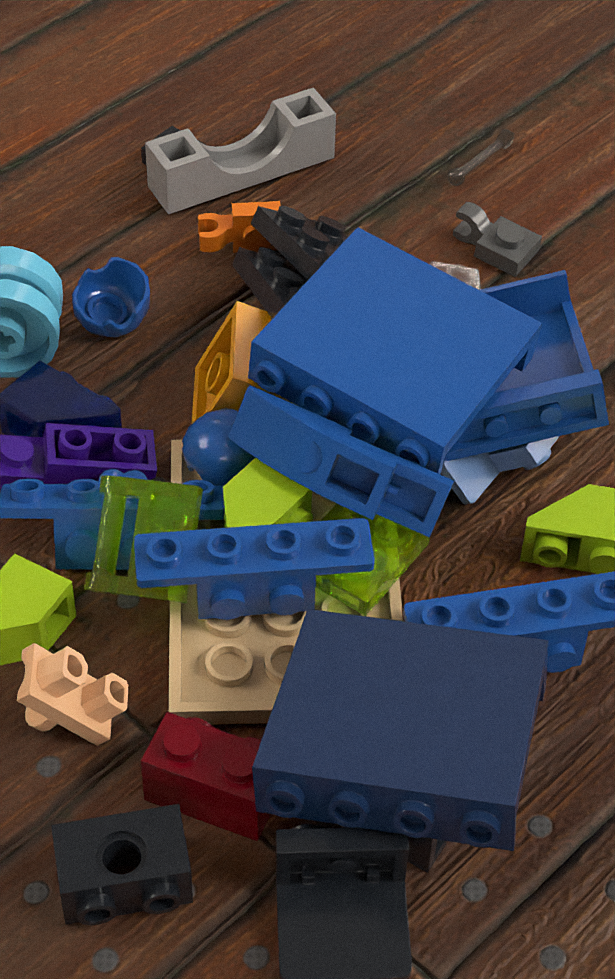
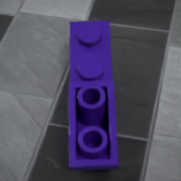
(76, 453)

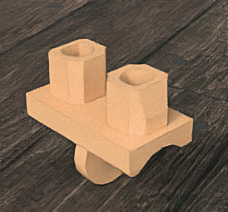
(64, 694)

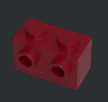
(204, 774)

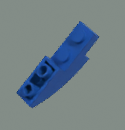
(337, 464)

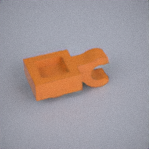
(219, 230)

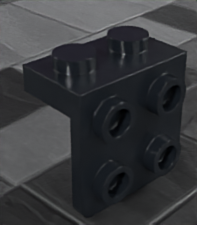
(342, 903)

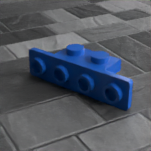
(77, 515)
(254, 566)
(545, 610)

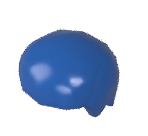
(112, 298)
(210, 449)

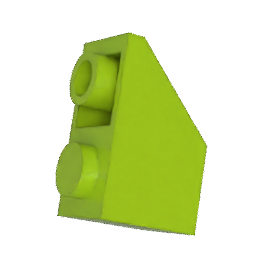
(264, 498)
(574, 532)
(33, 607)

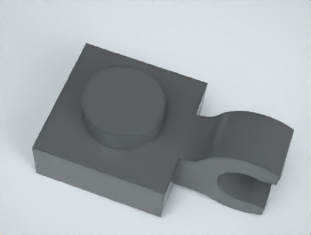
(498, 244)

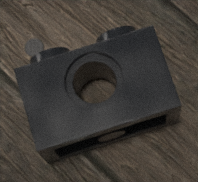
(144, 839)

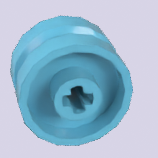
(28, 311)

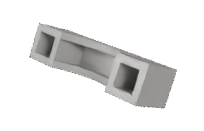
(290, 138)

